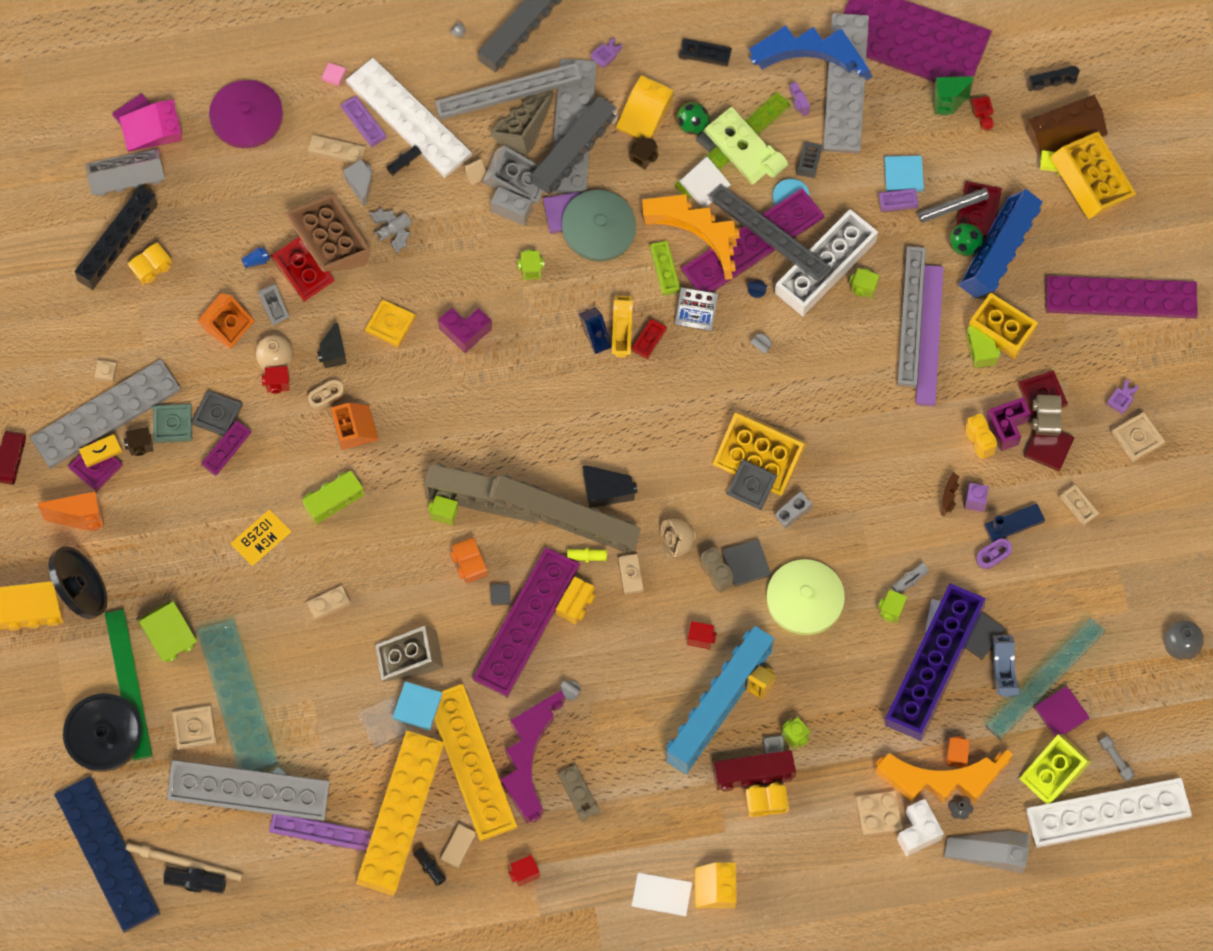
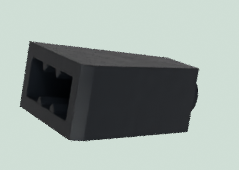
(607, 487)

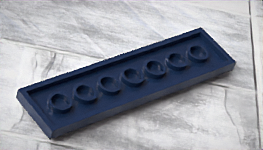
(107, 854)

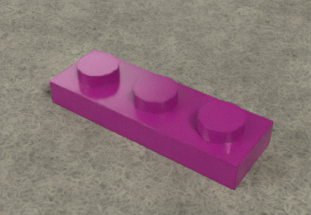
(226, 448)

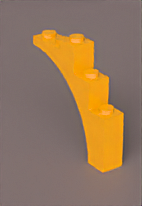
(678, 212)

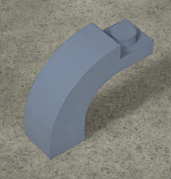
(1004, 665)

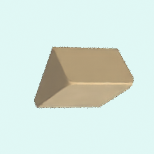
(475, 172)

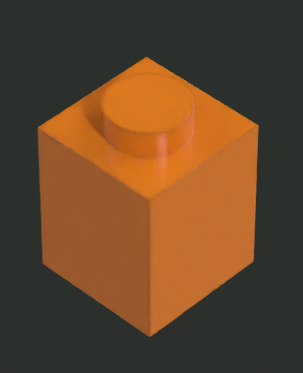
(957, 752)

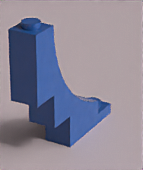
(784, 46)

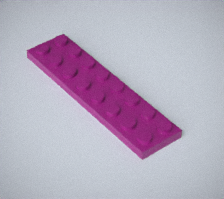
(791, 215)
(1121, 297)
(526, 622)

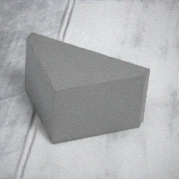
(273, 304)

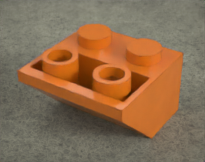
(353, 425)

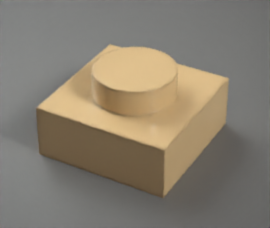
(105, 371)

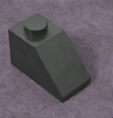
(332, 348)

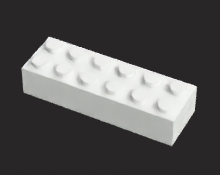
(838, 248)

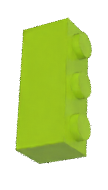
(333, 497)

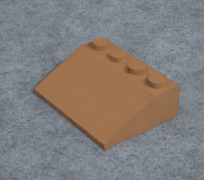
(329, 234)

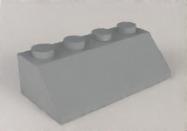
(124, 172)

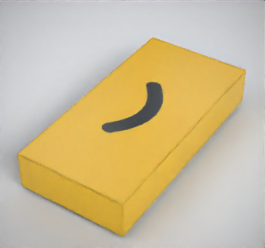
(100, 451)

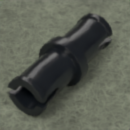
(403, 160)
(429, 866)

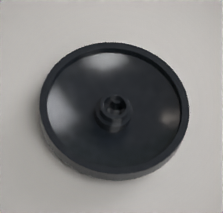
(77, 582)
(102, 732)

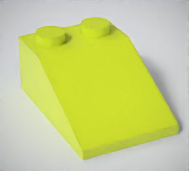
(1055, 769)

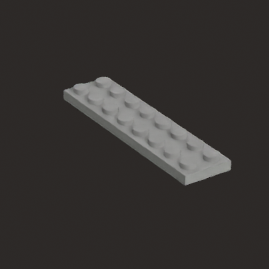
(846, 90)
(571, 105)
(105, 414)
(248, 790)

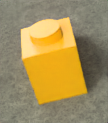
(760, 681)

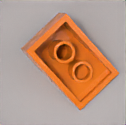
(75, 511)

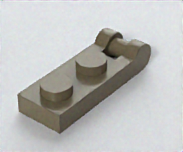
(578, 793)

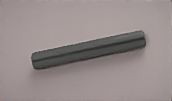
(953, 205)

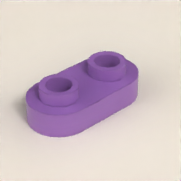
(993, 554)

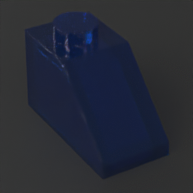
(595, 330)

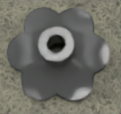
(957, 810)

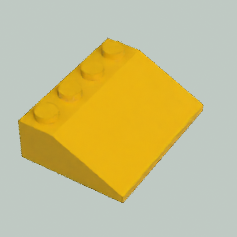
(1093, 175)
(762, 446)
(30, 606)

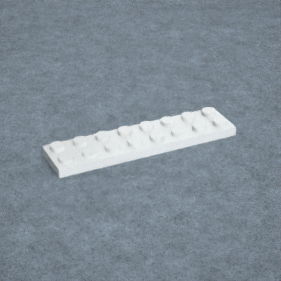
(408, 117)
(1108, 812)

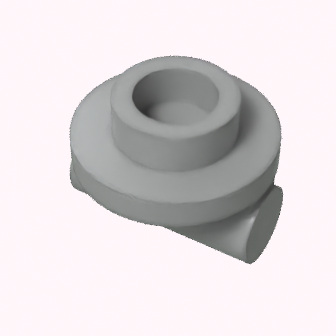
(761, 342)
(570, 690)

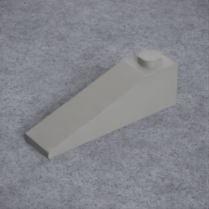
(997, 849)

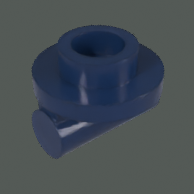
(757, 288)

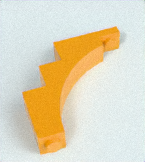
(970, 780)

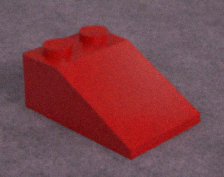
(301, 269)

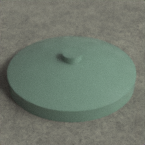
(598, 225)

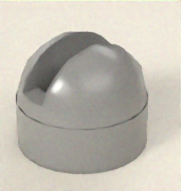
(458, 30)

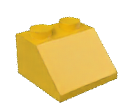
(715, 886)

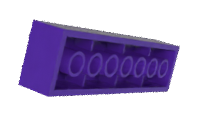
(935, 662)

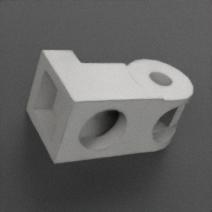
(794, 510)

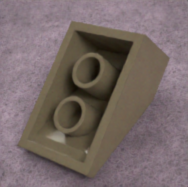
(409, 654)

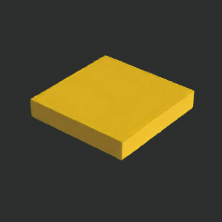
(390, 323)

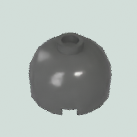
(1183, 640)

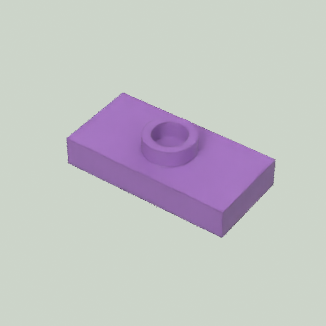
(898, 200)

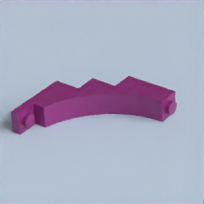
(529, 728)

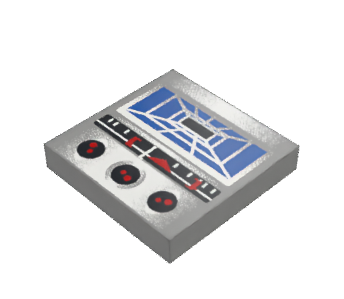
(696, 309)

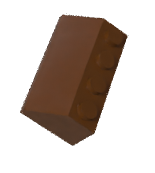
(1066, 125)

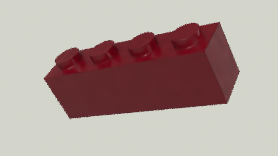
(754, 770)

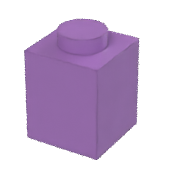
(976, 497)

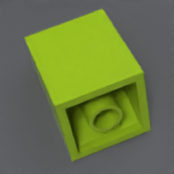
(167, 631)

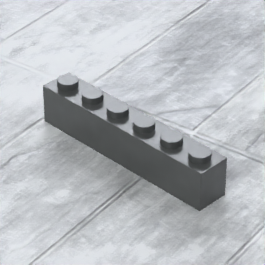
(514, 32)
(574, 145)

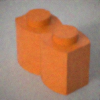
(469, 560)

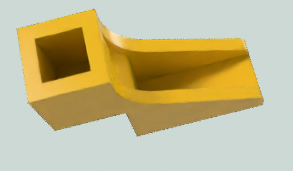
(622, 325)

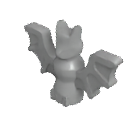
(395, 225)

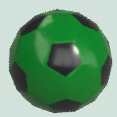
(693, 118)
(966, 239)

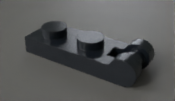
(705, 52)
(1053, 78)

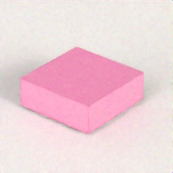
(334, 74)

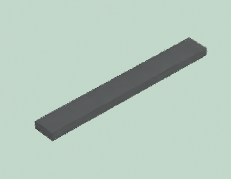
(770, 233)

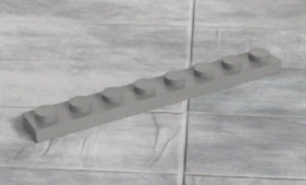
(508, 91)
(911, 317)

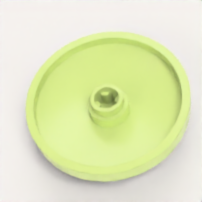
(805, 597)

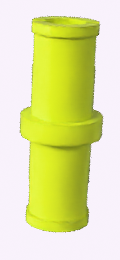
(587, 555)

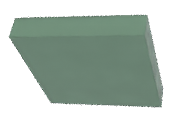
(172, 423)

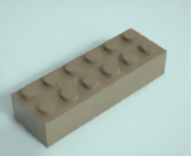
(468, 489)

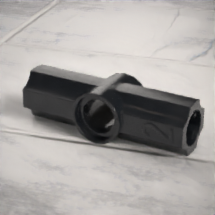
(194, 880)

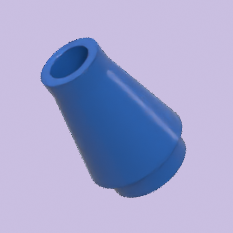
(257, 257)

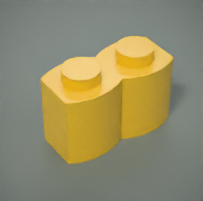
(150, 263)
(978, 433)
(767, 800)

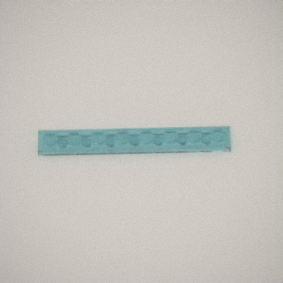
(1045, 679)

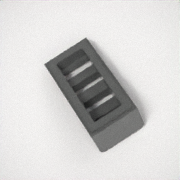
(807, 171)

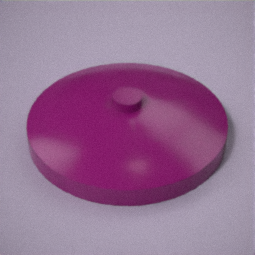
(246, 114)

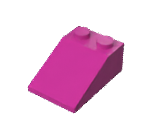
(151, 126)

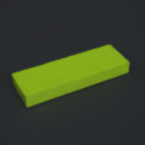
(665, 268)

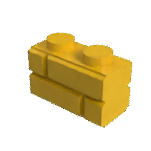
(575, 601)

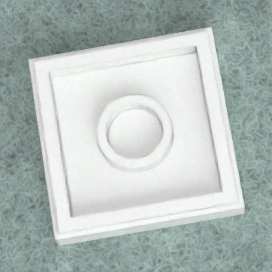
(703, 181)

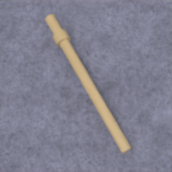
(147, 852)

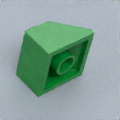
(951, 94)

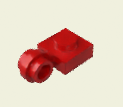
(983, 108)

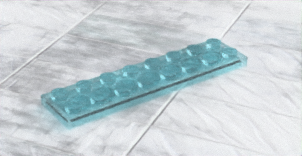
(237, 696)

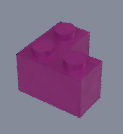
(465, 332)
(1004, 422)

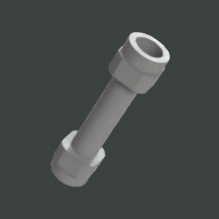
(1126, 772)

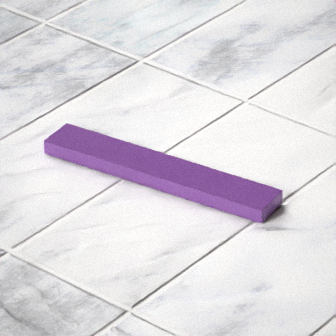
(320, 832)

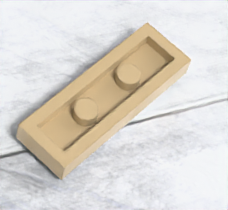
(336, 150)

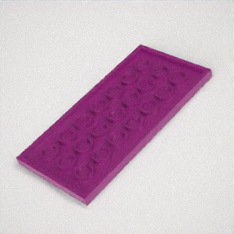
(920, 39)

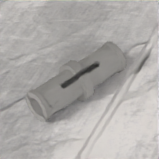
(910, 578)

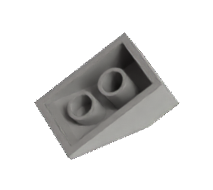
(513, 174)

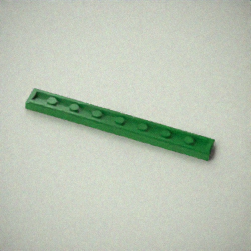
(127, 673)

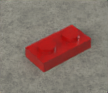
(649, 339)

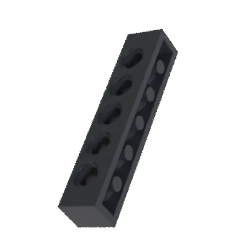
(116, 238)

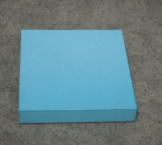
(903, 173)
(417, 706)

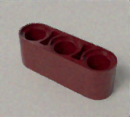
(10, 456)

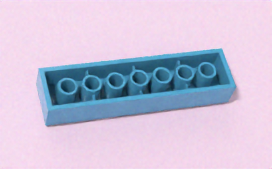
(719, 700)

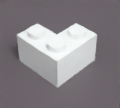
(924, 829)

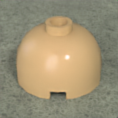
(274, 352)
(678, 537)

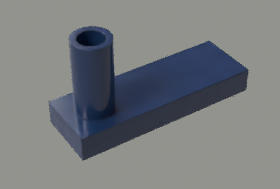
(1014, 523)

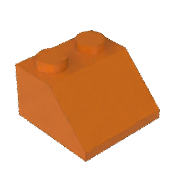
(225, 320)

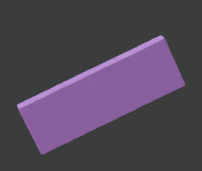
(363, 121)

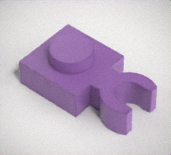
(606, 54)
(800, 103)
(1121, 398)

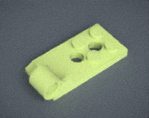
(753, 161)

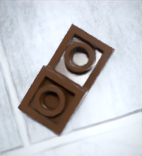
(948, 503)

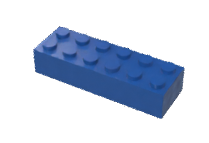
(1001, 243)

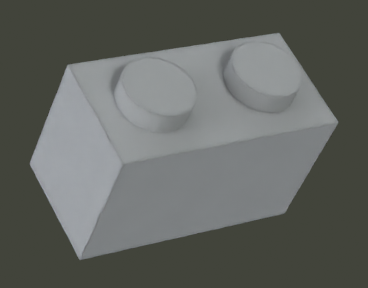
(511, 206)

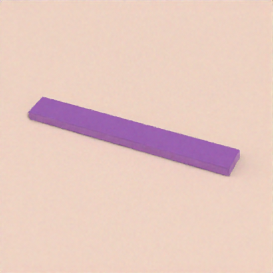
(929, 336)

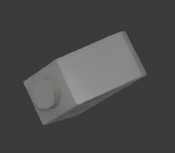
(360, 180)

